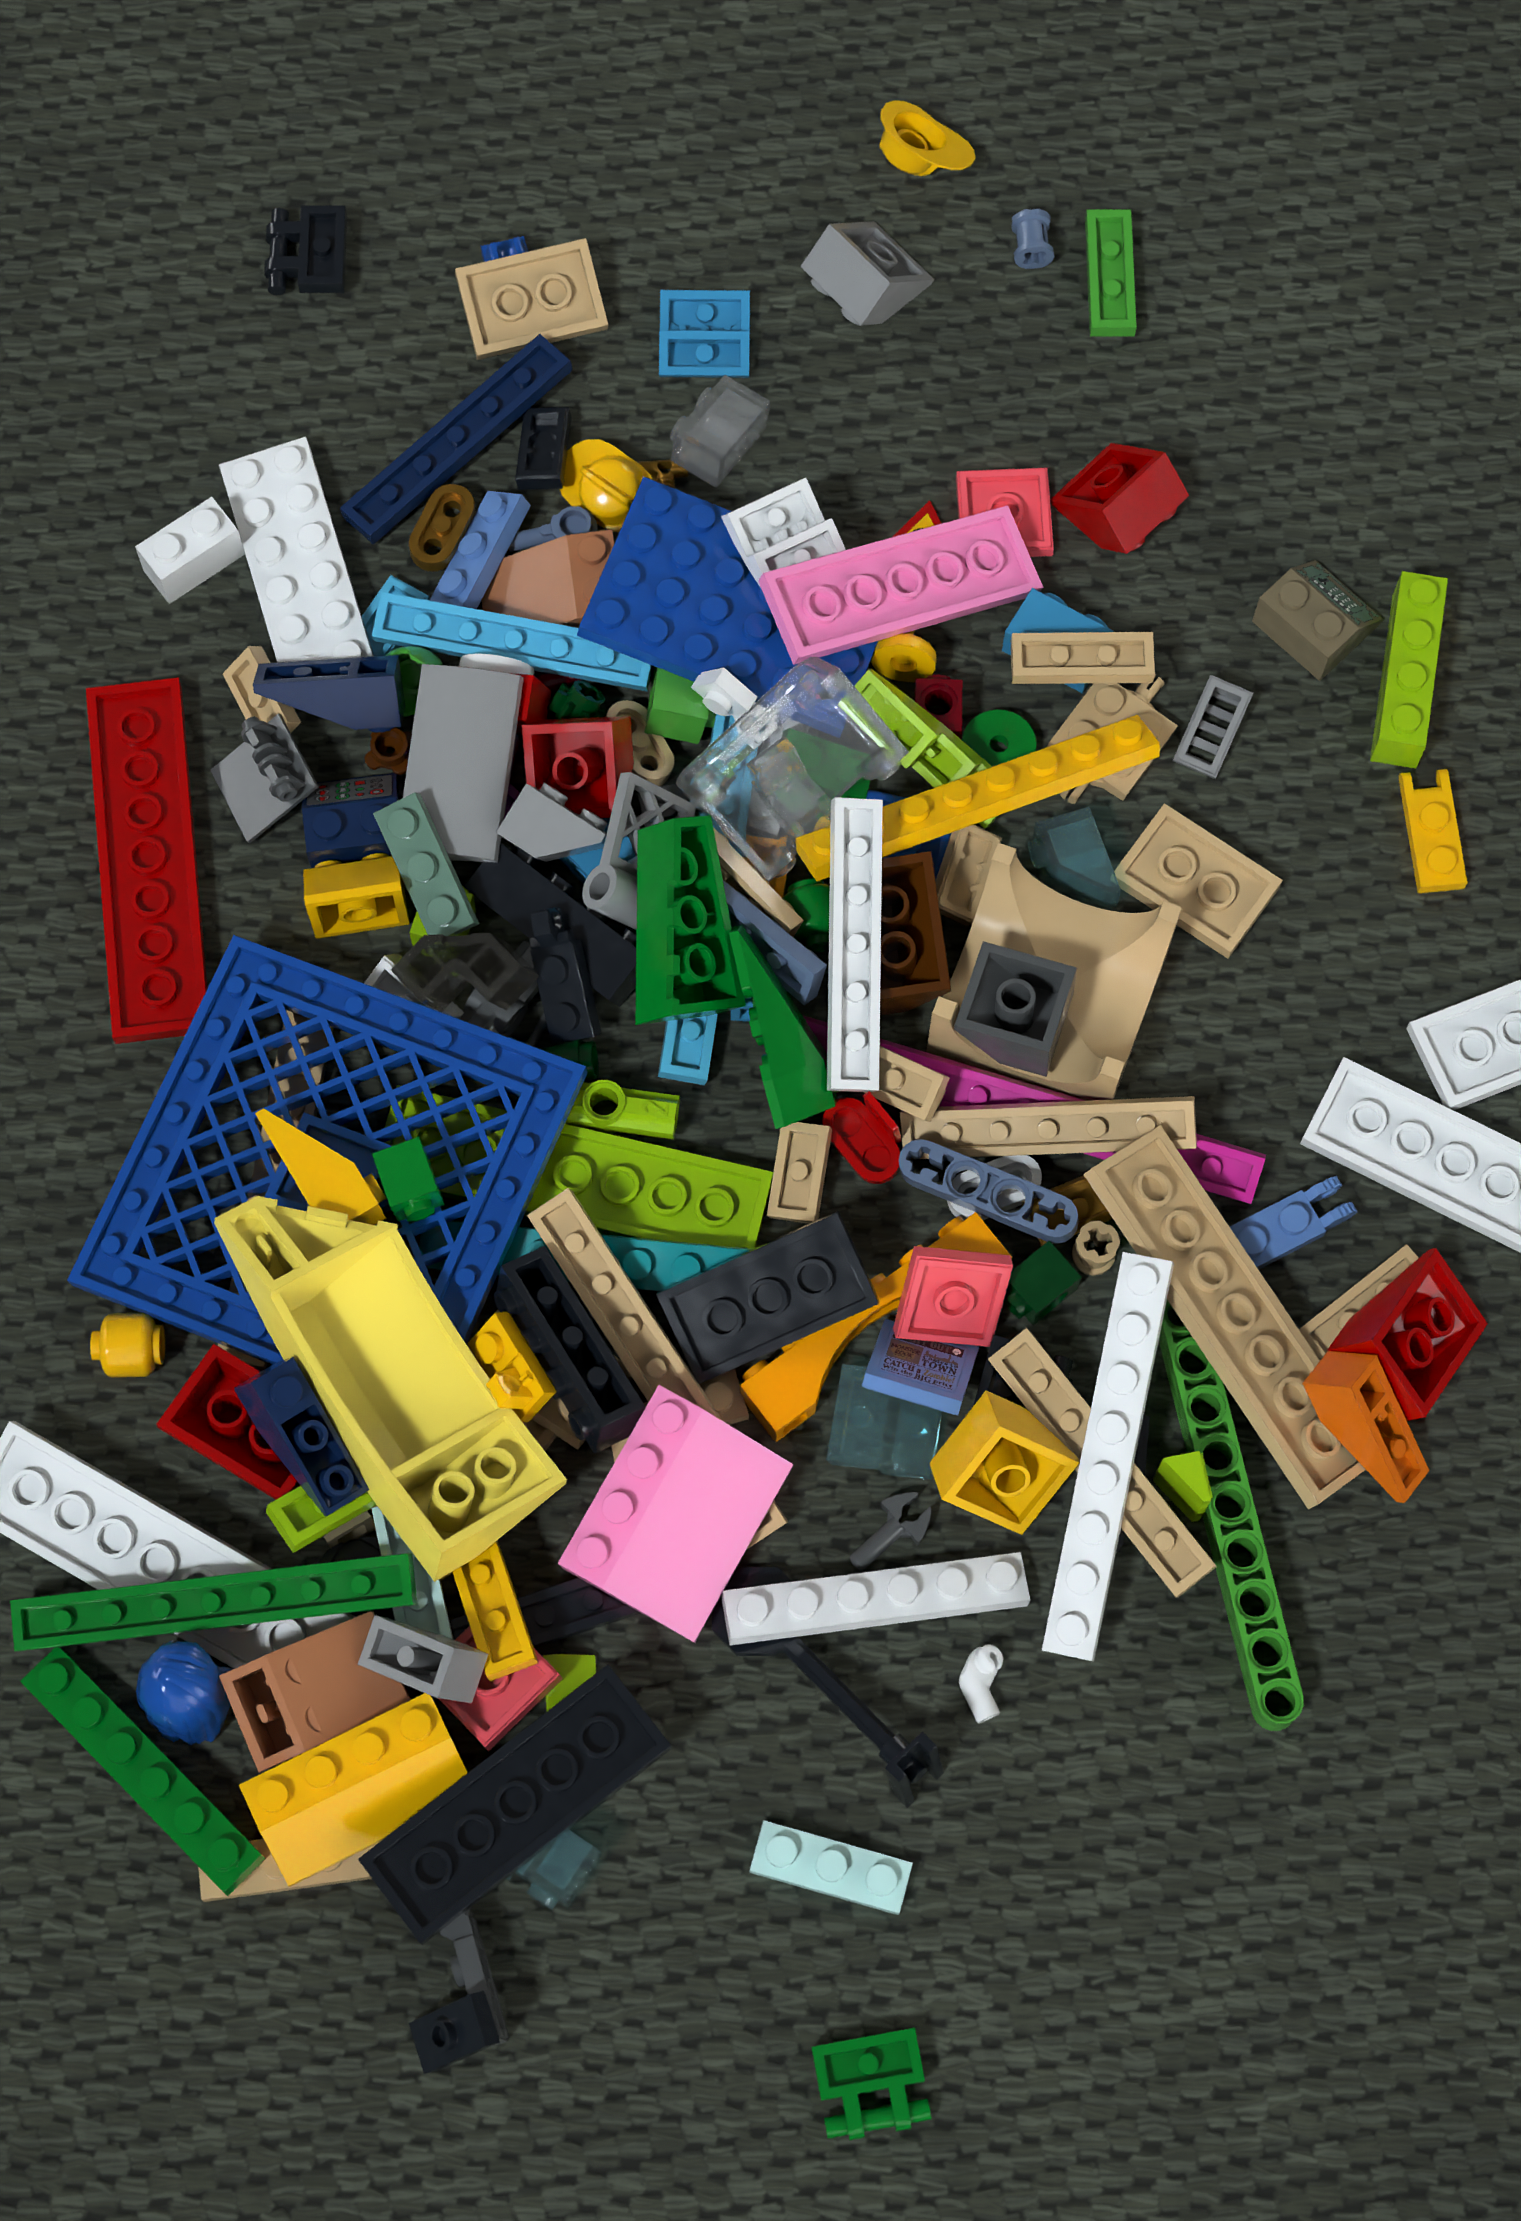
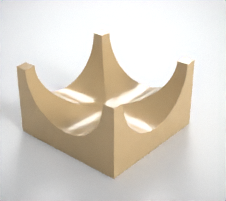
(1115, 976)

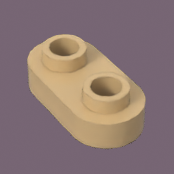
(646, 748)

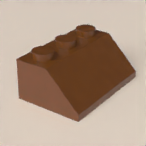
(911, 935)

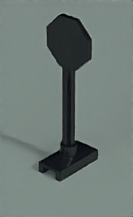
(904, 1760)

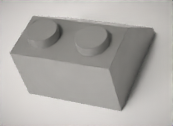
(864, 272)

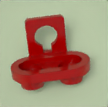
(865, 1137)

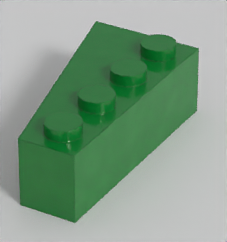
(682, 925)

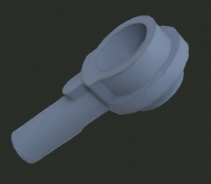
(568, 521)

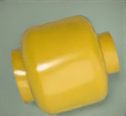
(128, 1345)

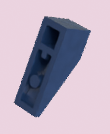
(344, 690)

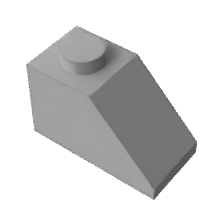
(423, 1660)

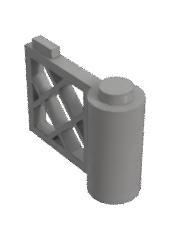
(613, 883)

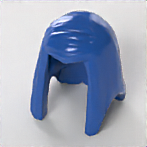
(183, 1693)

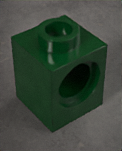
(1040, 1284)

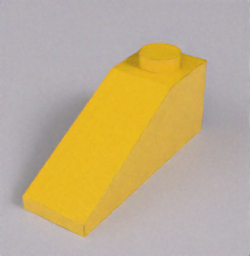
(324, 1175)

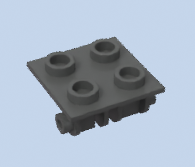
(263, 776)

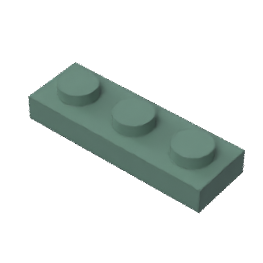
(425, 867)

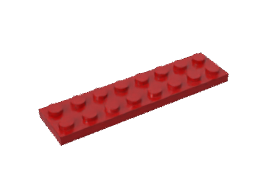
(146, 858)

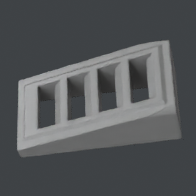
(1225, 692)

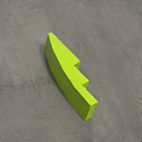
(931, 746)

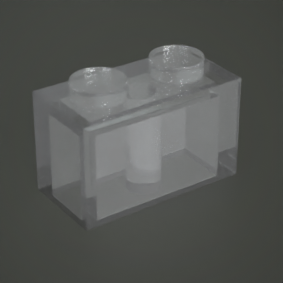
(719, 430)

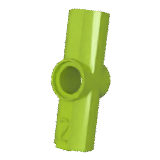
(636, 1110)

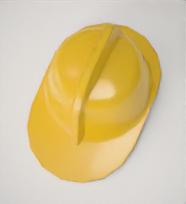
(919, 142)
(602, 481)

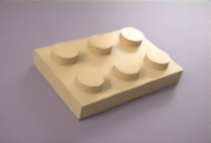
(529, 295)
(1202, 874)

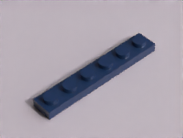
(456, 439)

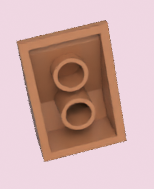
(550, 579)

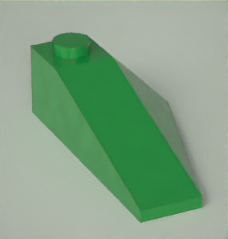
(794, 1057)

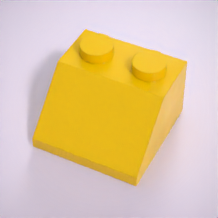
(355, 896)
(1002, 1464)

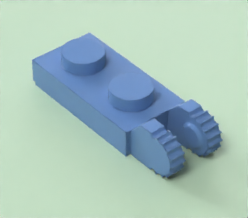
(1290, 1223)

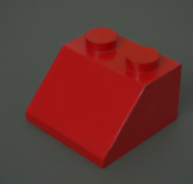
(1121, 496)
(579, 759)

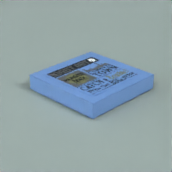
(920, 1370)

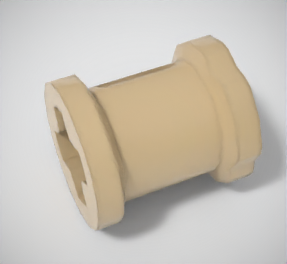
(1102, 1235)

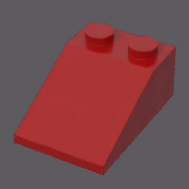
(1418, 1331)

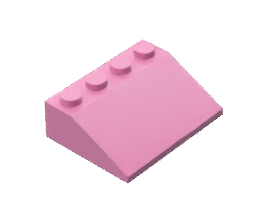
(675, 1513)

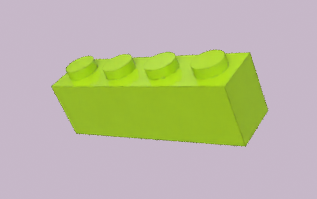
(1409, 670)

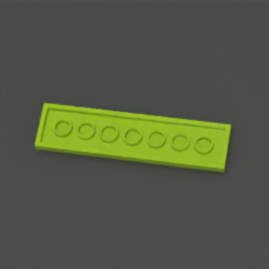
(620, 1181)

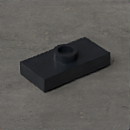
(543, 448)
(454, 2032)

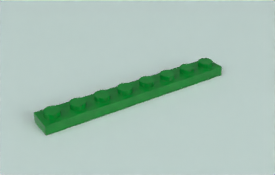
(213, 1602)

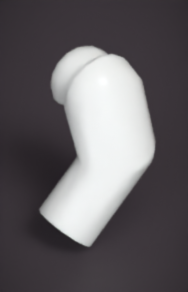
(977, 1678)

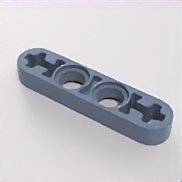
(984, 1198)

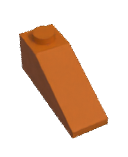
(1367, 1419)

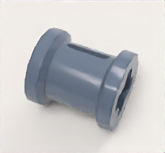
(1032, 238)

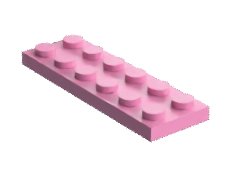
(899, 584)

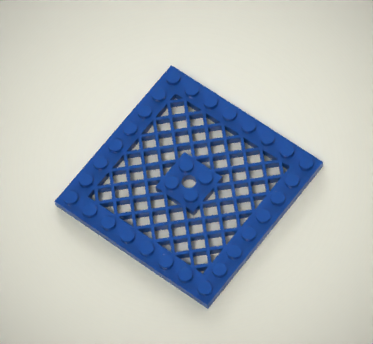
(253, 973)

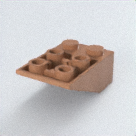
(308, 1693)

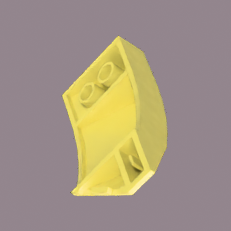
(391, 1377)

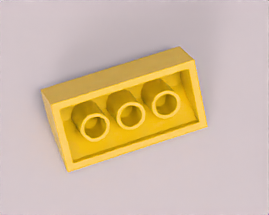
(353, 1788)

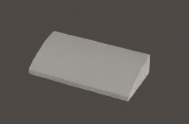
(464, 755)

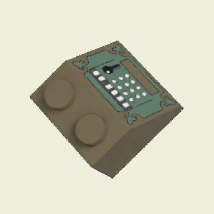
(1314, 617)

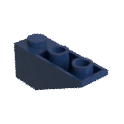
(301, 1434)

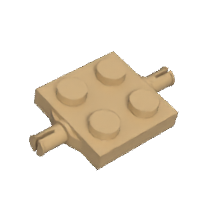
(1104, 706)

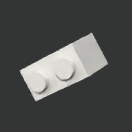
(190, 550)

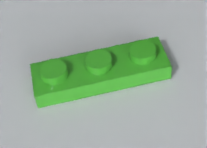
(1110, 272)

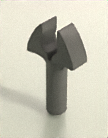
(891, 1530)

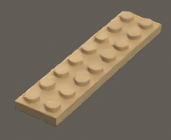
(1225, 1307)

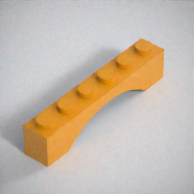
(790, 1386)

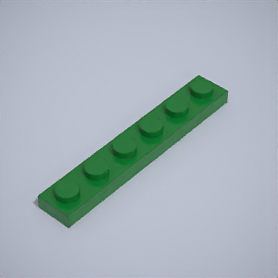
(143, 1770)

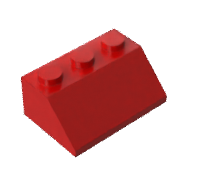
(216, 1424)

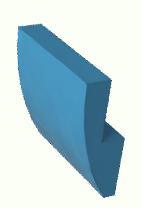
(704, 333)

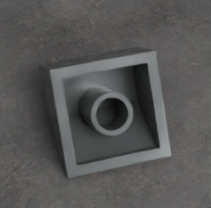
(1016, 1007)

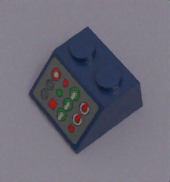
(341, 818)

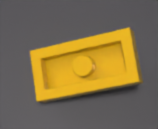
(513, 1369)

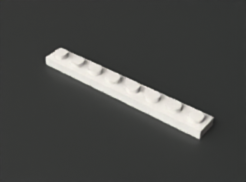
(1108, 1456)

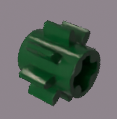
(577, 702)

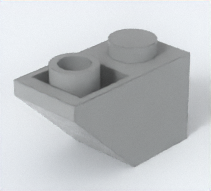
(548, 828)

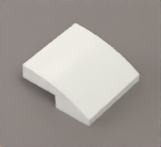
(782, 530)

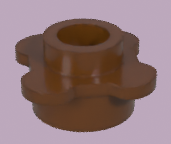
(381, 742)

